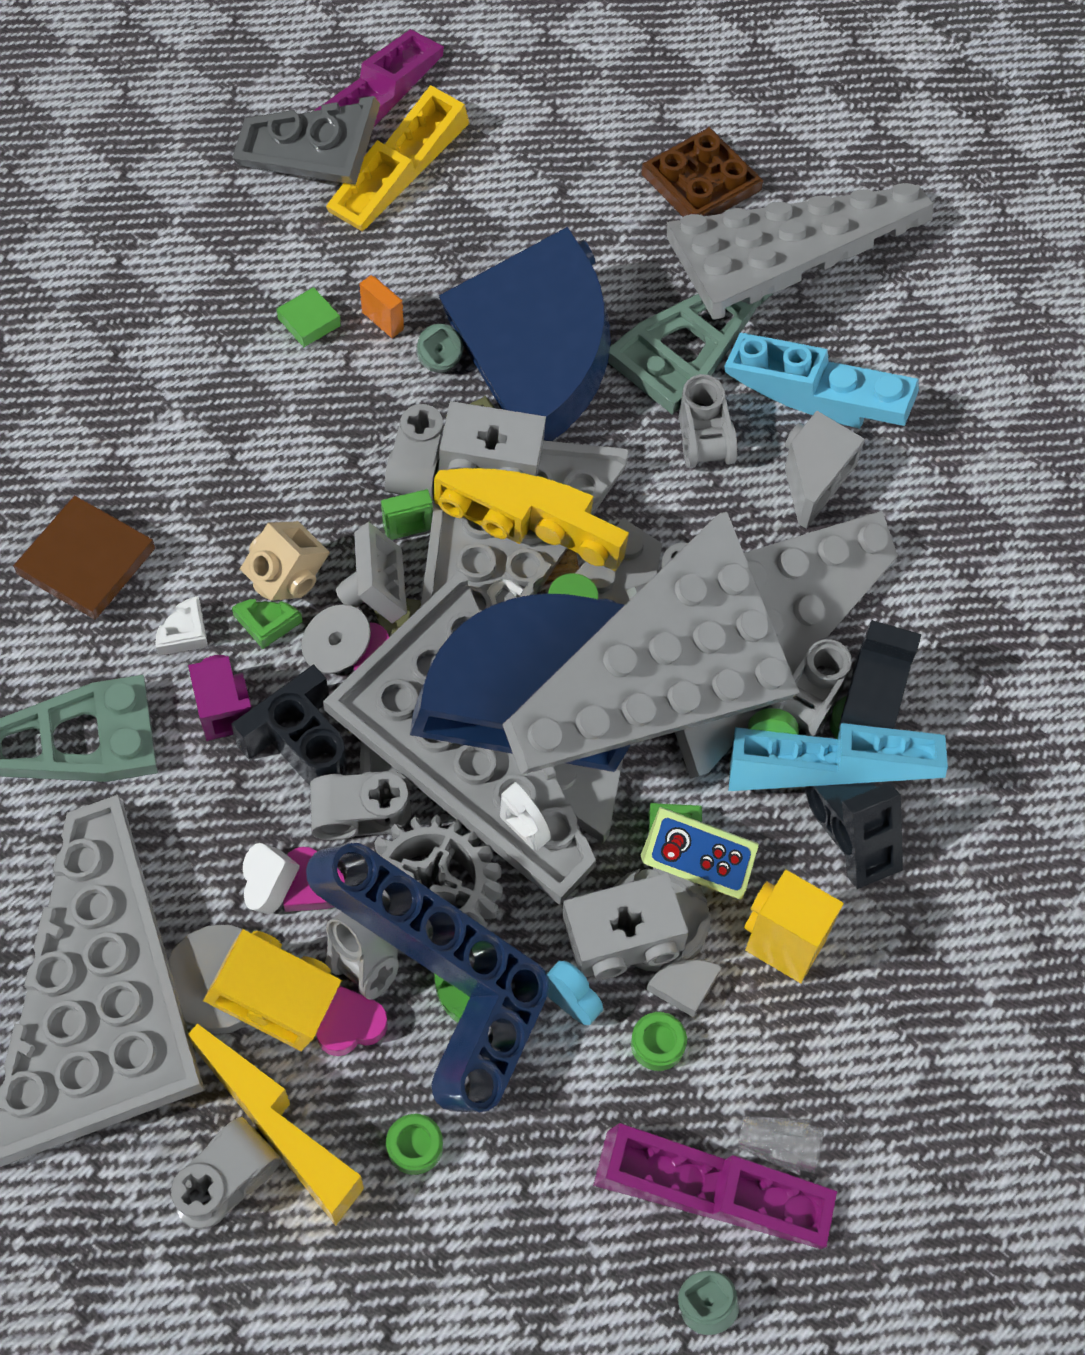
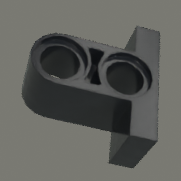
(880, 676)
(297, 744)
(864, 826)

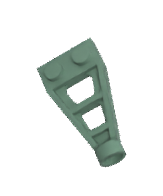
(660, 370)
(123, 732)

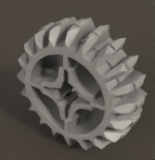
(443, 847)

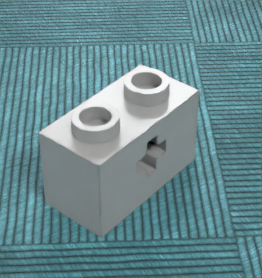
(491, 439)
(645, 907)

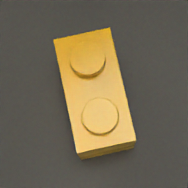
(791, 924)
(273, 989)

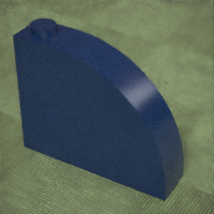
(537, 329)
(500, 662)

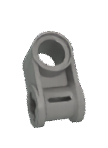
(706, 430)
(415, 452)
(816, 689)
(353, 805)
(361, 954)
(229, 1169)

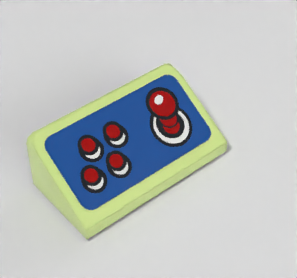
(699, 853)

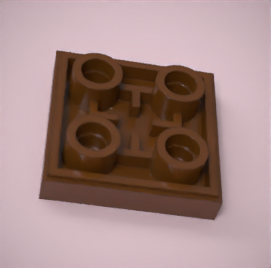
(702, 175)
(84, 557)

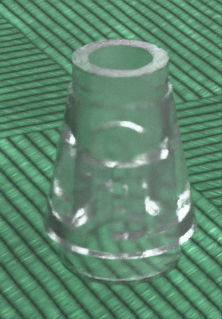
(783, 1142)

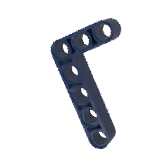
(448, 957)

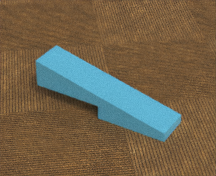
(857, 756)

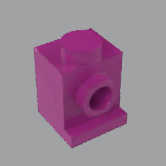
(218, 695)

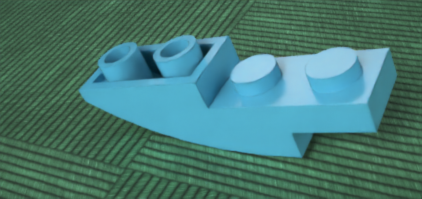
(810, 383)

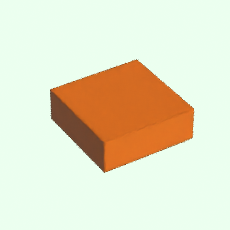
(382, 306)

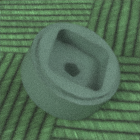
(439, 348)
(708, 1302)

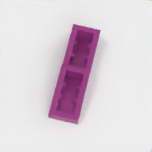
(391, 72)
(715, 1187)

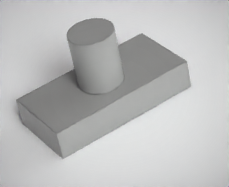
(377, 575)

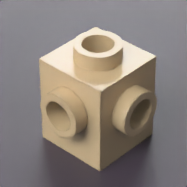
(284, 561)

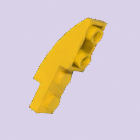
(516, 502)

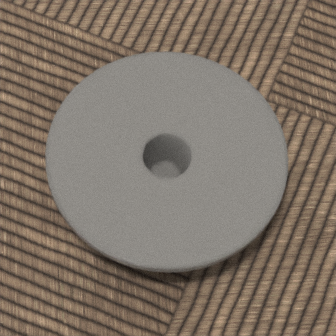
(336, 638)

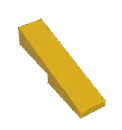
(394, 165)
(264, 1101)

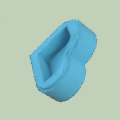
(572, 993)

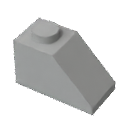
(818, 463)

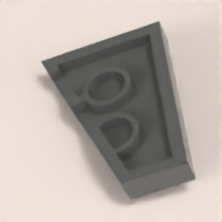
(310, 144)

